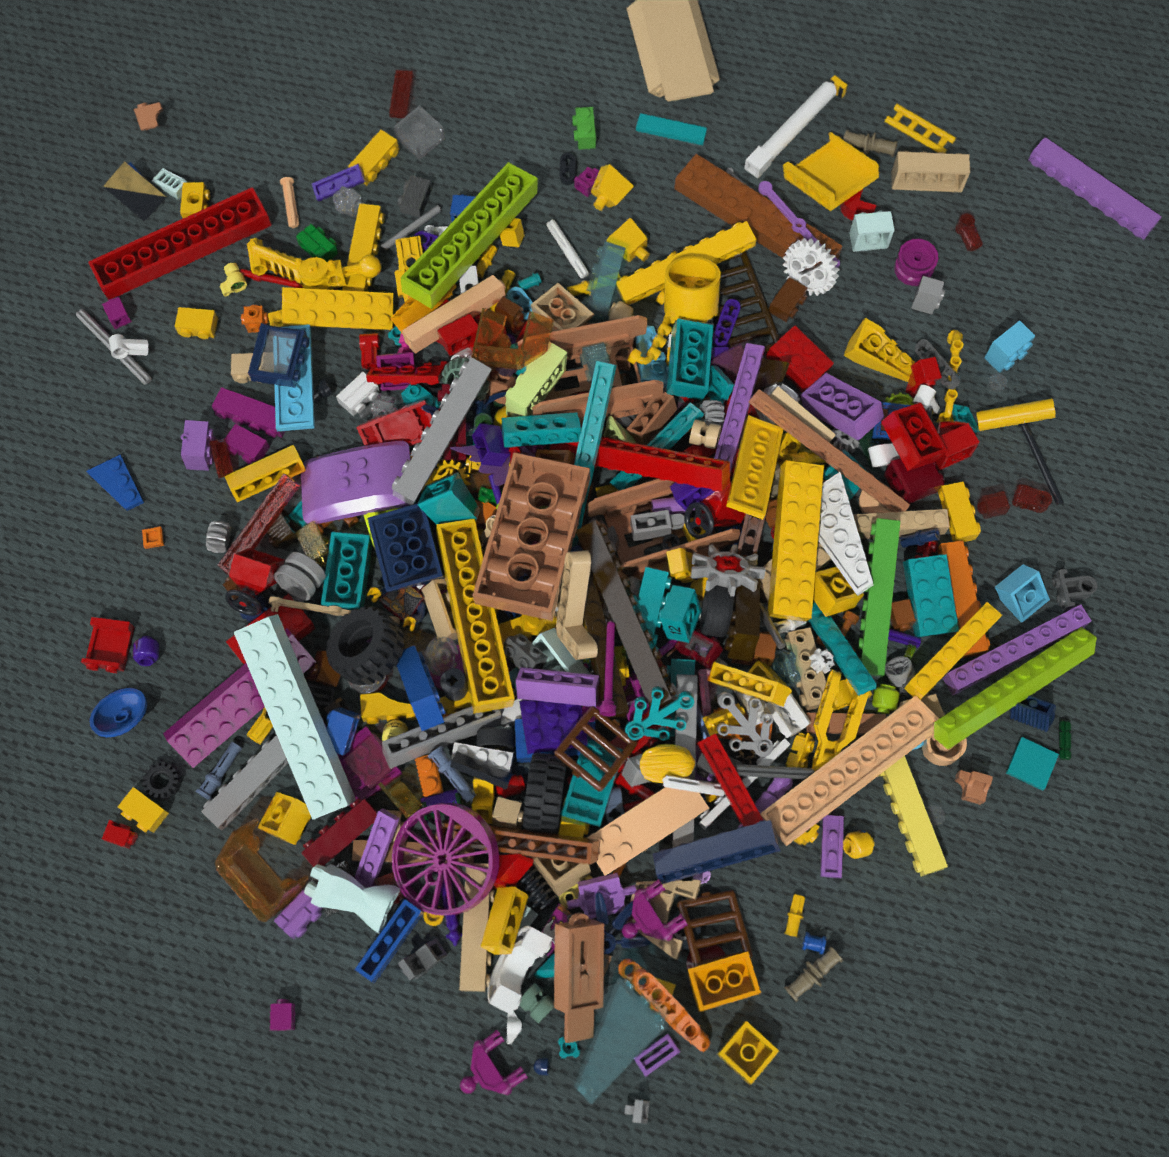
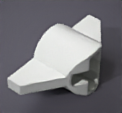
(514, 1027)

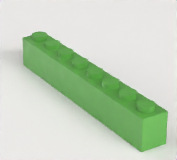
(879, 596)

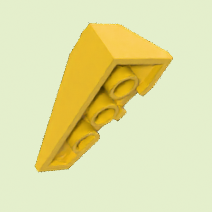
(876, 351)

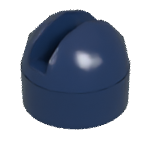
(541, 1066)

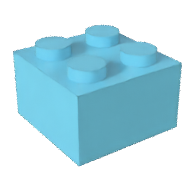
(1009, 347)

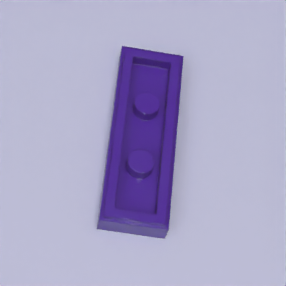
(348, 178)

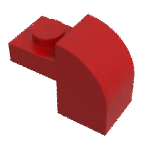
(855, 206)

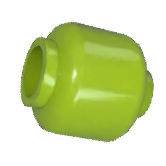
(885, 698)

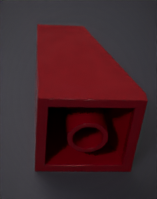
(915, 483)

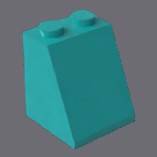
(448, 501)

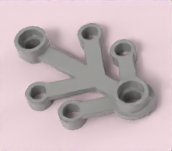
(747, 727)

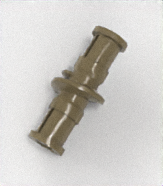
(870, 143)
(813, 974)

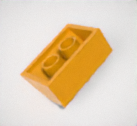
(723, 981)

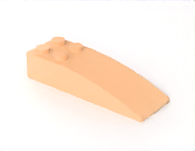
(646, 826)

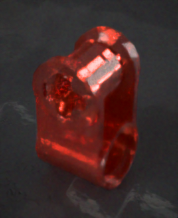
(1030, 499)

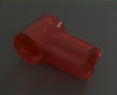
(968, 233)

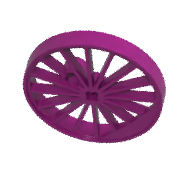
(469, 821)

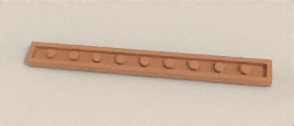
(828, 452)

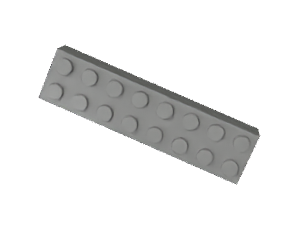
(443, 428)

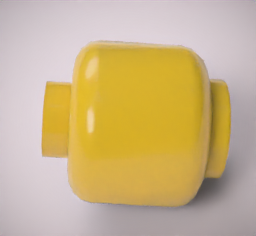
(858, 844)

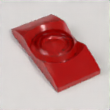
(400, 425)

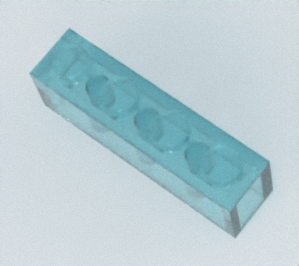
(604, 279)

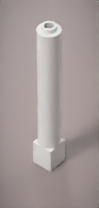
(762, 157)

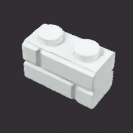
(358, 394)

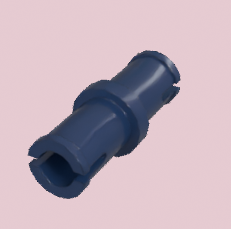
(920, 538)

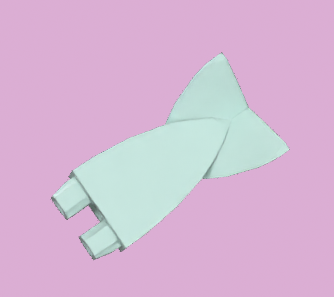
(343, 892)

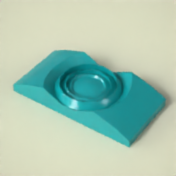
(583, 800)

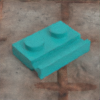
(719, 385)

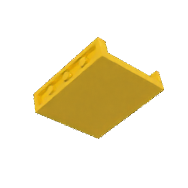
(832, 173)

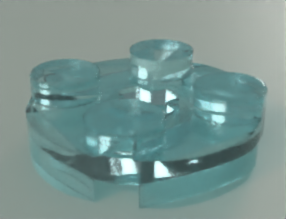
(785, 667)

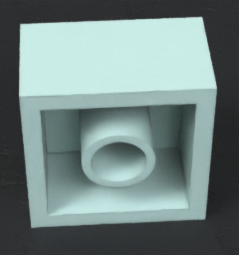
(871, 231)

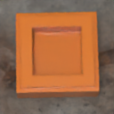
(153, 537)

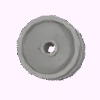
(300, 576)

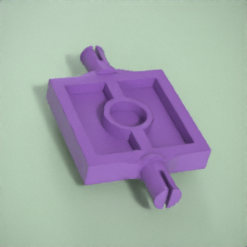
(609, 887)

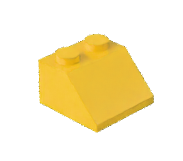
(285, 818)

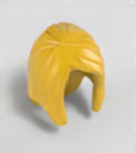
(666, 760)

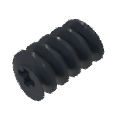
(454, 684)
(536, 890)

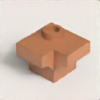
(148, 115)
(974, 786)

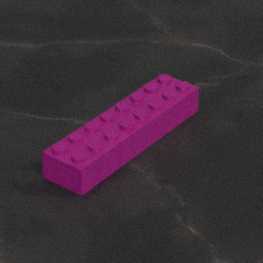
(223, 711)

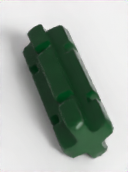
(1065, 740)

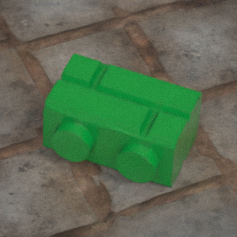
(316, 243)

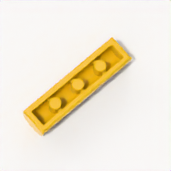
(1015, 414)

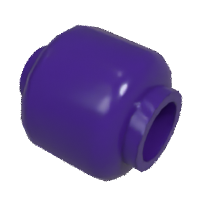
(146, 651)

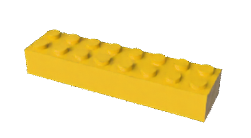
(795, 541)

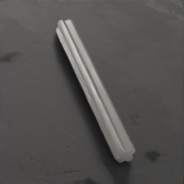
(104, 337)

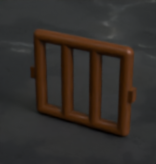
(571, 739)
(735, 914)

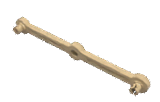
(333, 610)

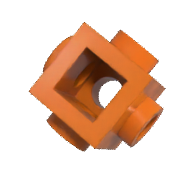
(253, 317)

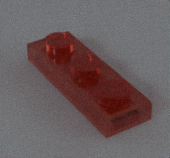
(401, 94)

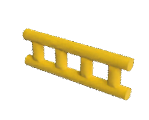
(924, 139)

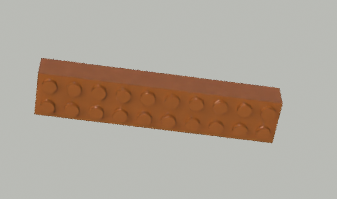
(739, 203)

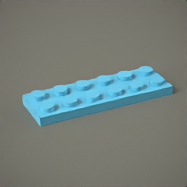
(296, 405)

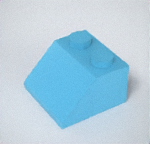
(1023, 592)

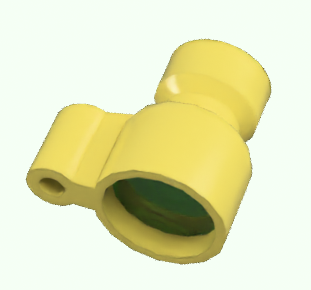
(235, 280)

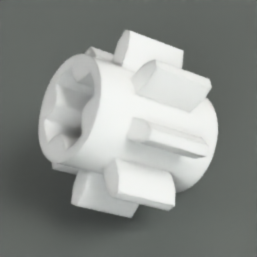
(822, 661)

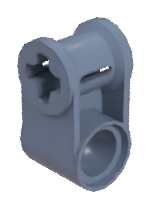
(614, 804)

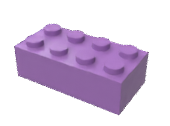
(842, 406)

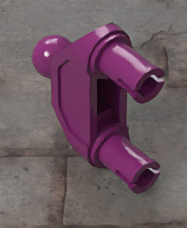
(647, 919)
(486, 1072)

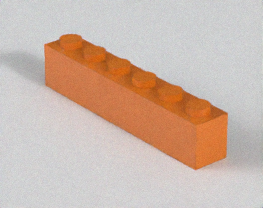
(963, 590)

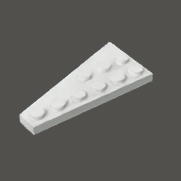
(840, 535)

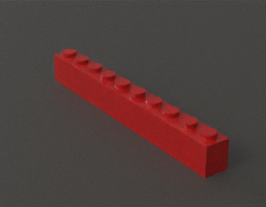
(658, 463)

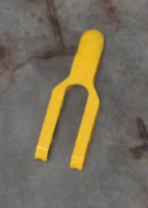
(827, 749)

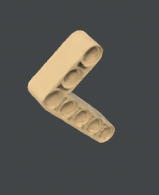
(572, 606)

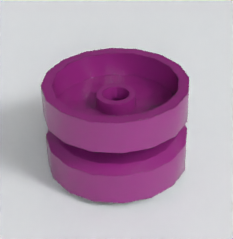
(915, 260)

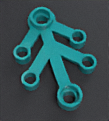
(658, 717)

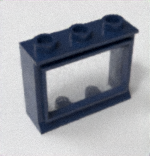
(278, 355)

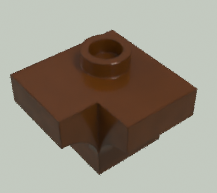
(322, 672)

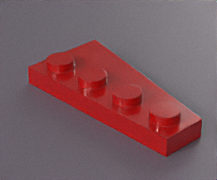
(407, 374)

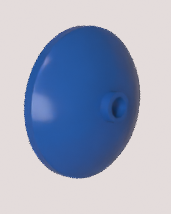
(118, 712)

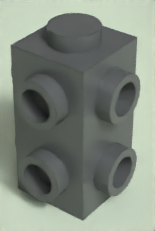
(523, 652)

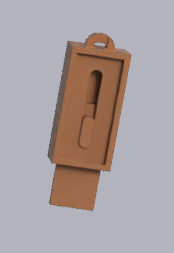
(579, 974)

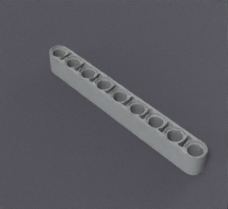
(686, 739)

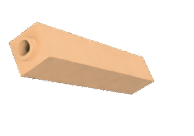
(470, 302)

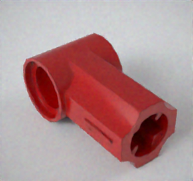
(369, 350)

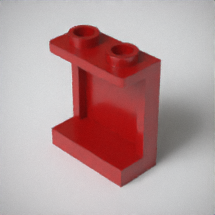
(108, 645)

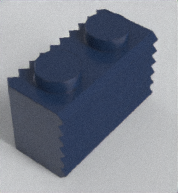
(1034, 712)

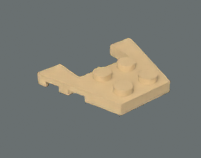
(662, 905)

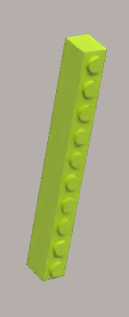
(1014, 688)

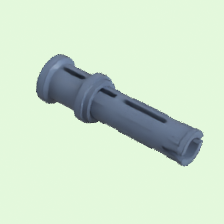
(443, 763)
(214, 779)

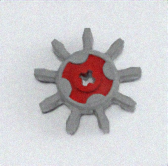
(727, 569)

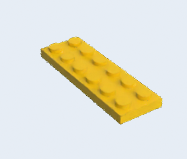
(337, 308)
(755, 467)

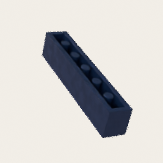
(716, 851)

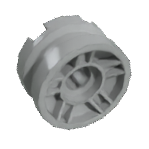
(899, 671)

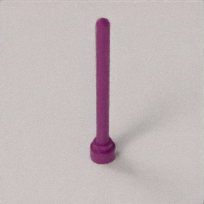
(608, 707)

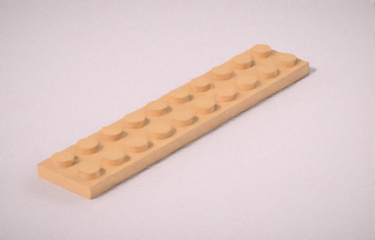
(850, 770)

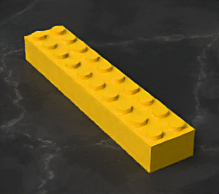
(474, 623)

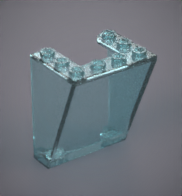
(620, 1037)

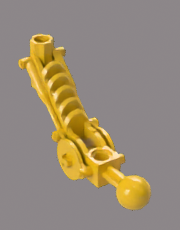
(311, 273)

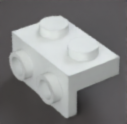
(789, 718)

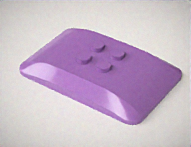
(352, 481)

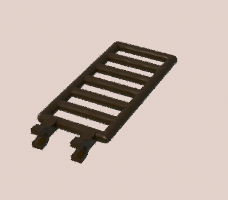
(758, 298)

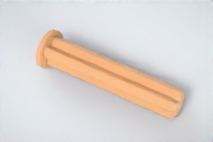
(289, 197)

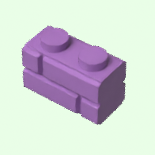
(298, 915)

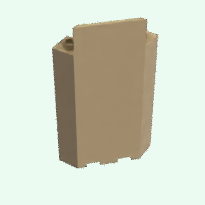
(673, 48)

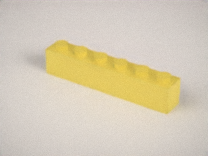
(913, 818)

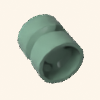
(536, 1003)

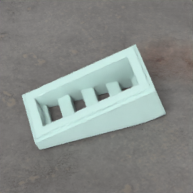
(175, 192)

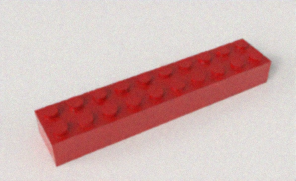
(179, 243)

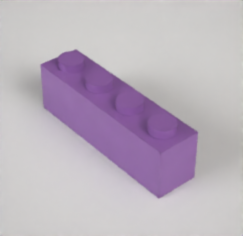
(558, 687)

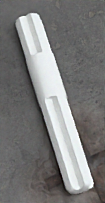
(567, 248)
(692, 785)

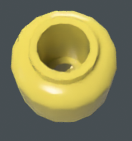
(393, 729)

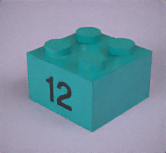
(680, 613)

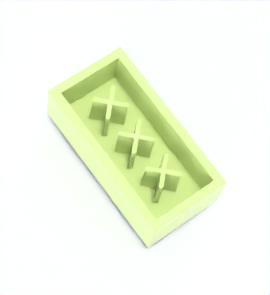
(536, 382)

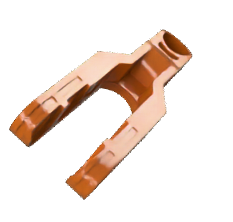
(666, 1005)

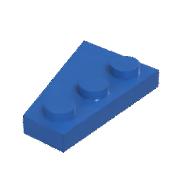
(117, 481)

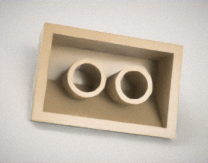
(440, 608)

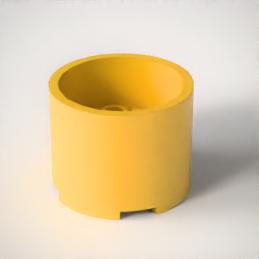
(692, 289)

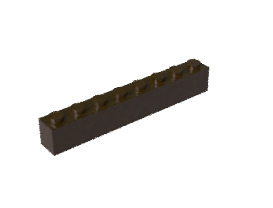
(596, 626)

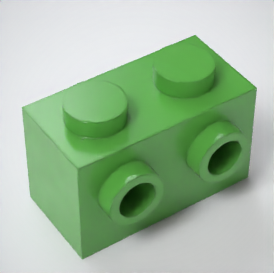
(585, 128)

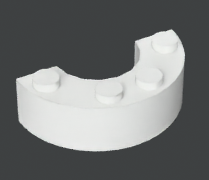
(511, 968)

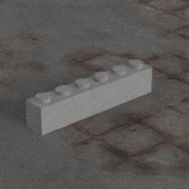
(454, 729)
(246, 784)

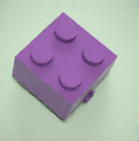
(196, 446)

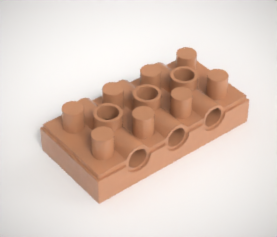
(508, 556)

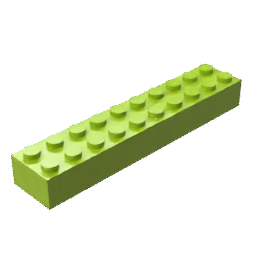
(469, 235)

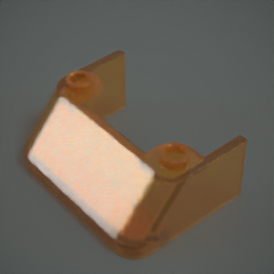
(493, 346)
(252, 877)

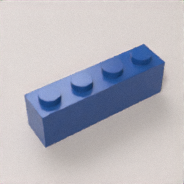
(389, 941)

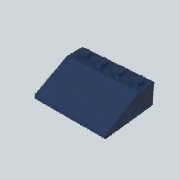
(406, 548)

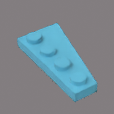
(656, 369)

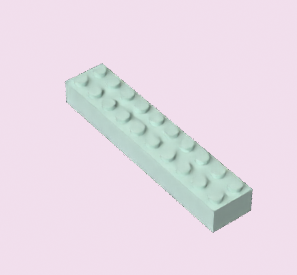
(295, 716)

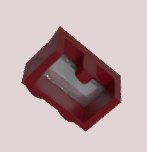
(701, 649)

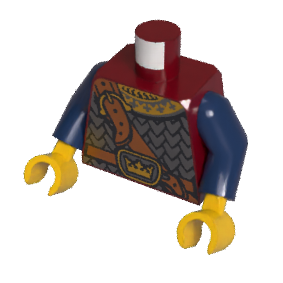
(404, 604)

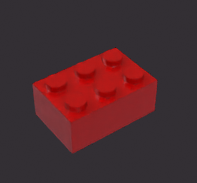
(805, 358)
(914, 436)

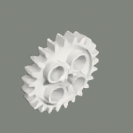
(806, 254)

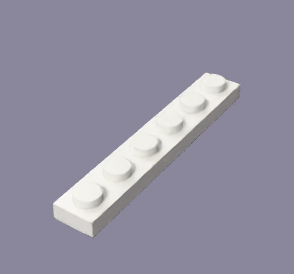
(722, 802)

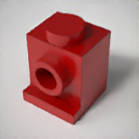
(119, 835)

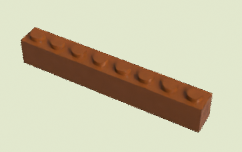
(533, 843)

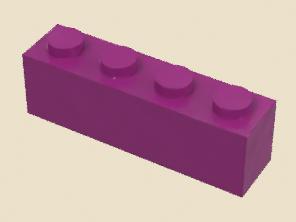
(246, 411)

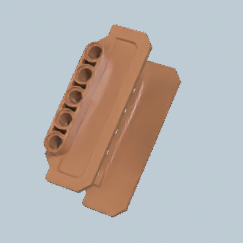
(616, 336)
(617, 512)

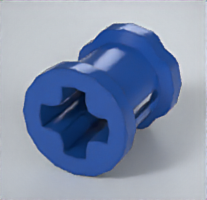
(814, 943)

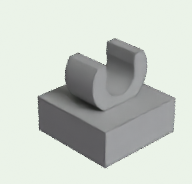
(639, 1111)

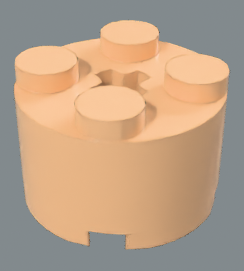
(939, 755)

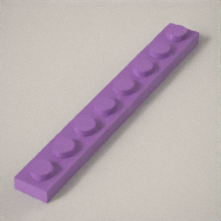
(739, 403)

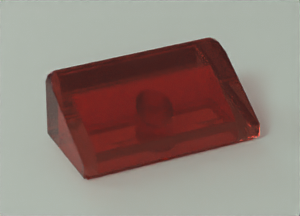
(221, 457)

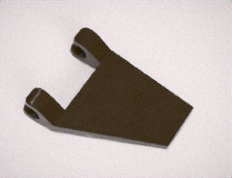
(770, 373)

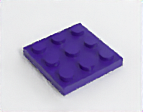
(548, 724)

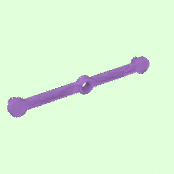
(765, 188)

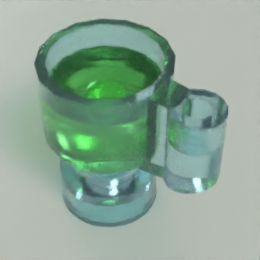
(482, 418)

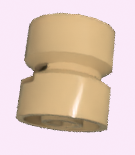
(711, 437)

